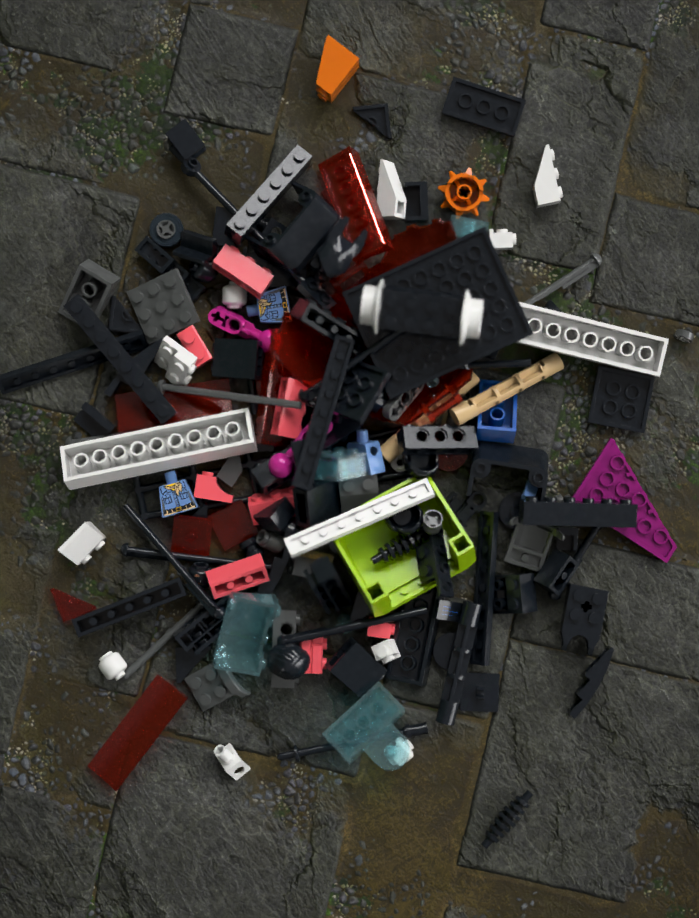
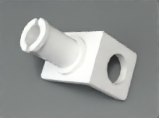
(230, 760)

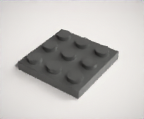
(163, 306)

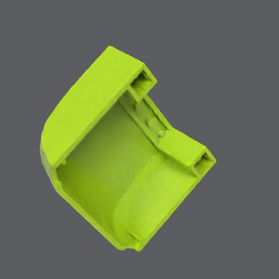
(398, 581)

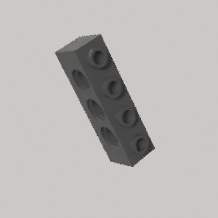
(290, 617)

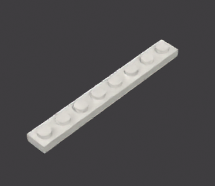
(359, 518)

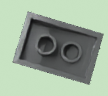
(94, 285)
(357, 491)

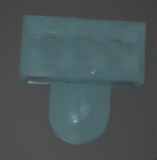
(370, 729)

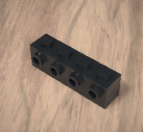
(324, 324)

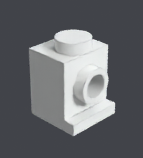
(502, 239)
(386, 651)

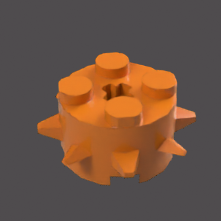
(463, 182)

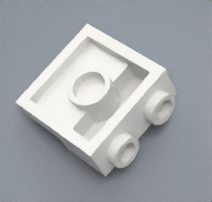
(176, 361)

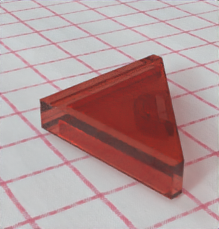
(70, 606)

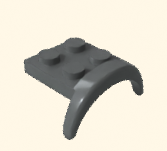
(530, 544)
(213, 686)

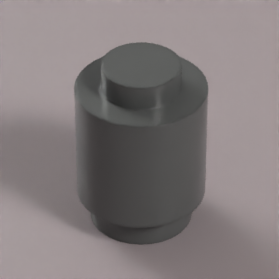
(270, 541)

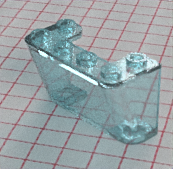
(245, 632)

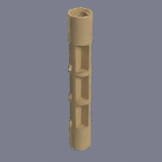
(509, 387)
(390, 447)

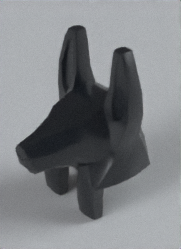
(337, 251)

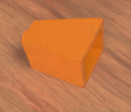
(335, 69)

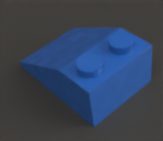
(499, 421)

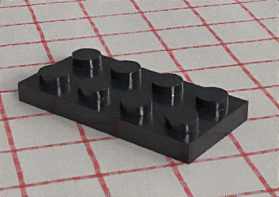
(483, 107)

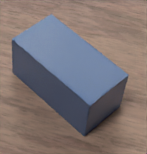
(529, 490)

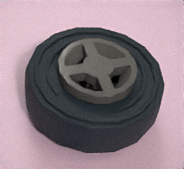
(160, 226)

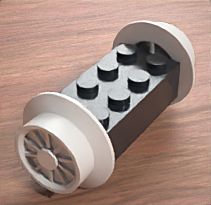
(421, 311)

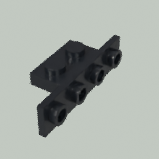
(434, 564)

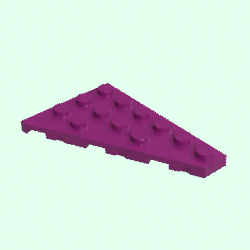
(614, 479)

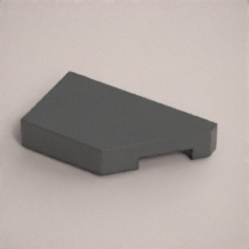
(231, 470)

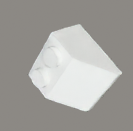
(83, 543)

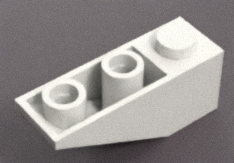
(545, 186)
(390, 192)

